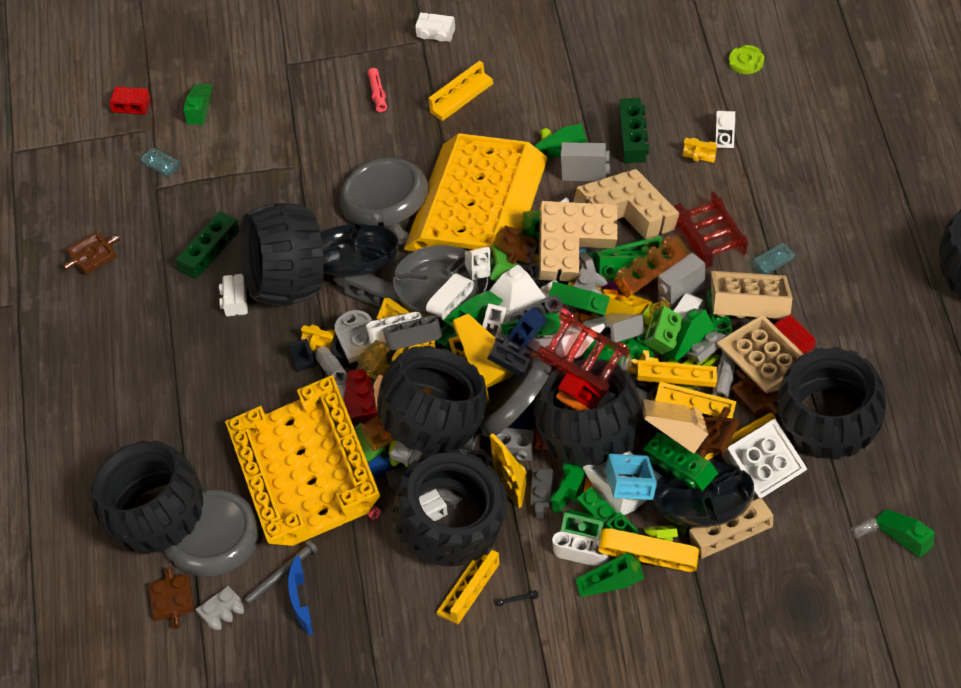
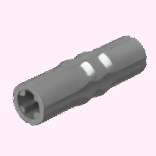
(330, 364)
(725, 375)

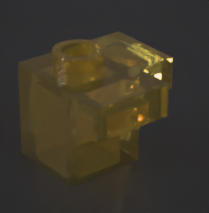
(374, 359)

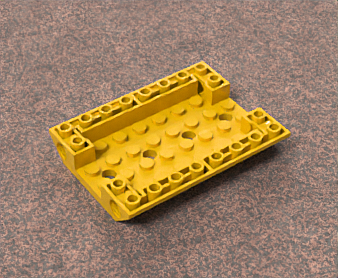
(499, 199)
(281, 477)

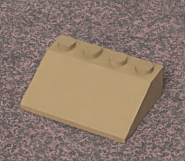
(750, 295)
(761, 352)
(677, 421)

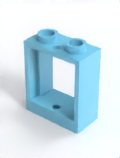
(631, 486)

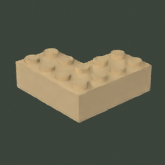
(635, 201)
(568, 227)

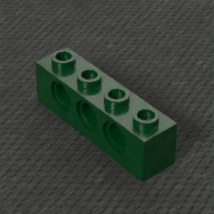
(633, 130)
(207, 245)

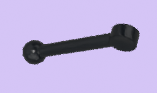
(534, 595)

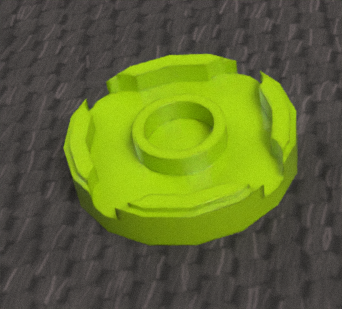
(746, 59)

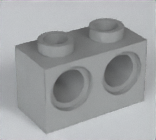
(519, 442)

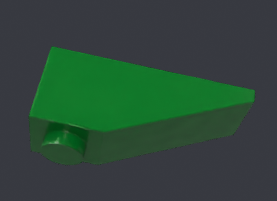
(197, 104)
(552, 145)
(580, 298)
(693, 330)
(907, 531)
(611, 576)

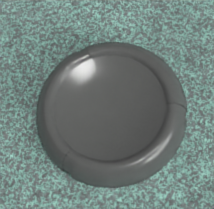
(383, 192)
(426, 272)
(513, 397)
(220, 539)

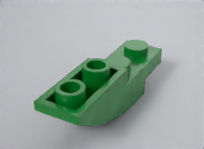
(475, 307)
(570, 486)
(598, 507)

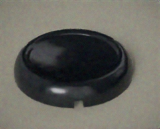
(357, 251)
(716, 505)

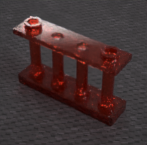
(698, 241)
(566, 363)

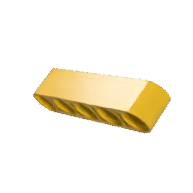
(649, 550)

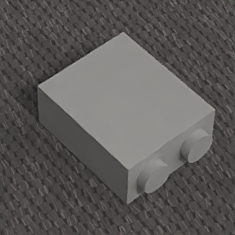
(584, 161)
(681, 278)
(619, 326)

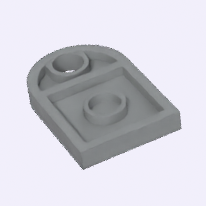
(353, 335)

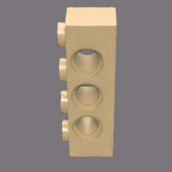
(742, 528)

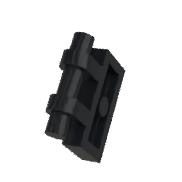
(510, 355)

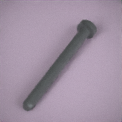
(309, 548)

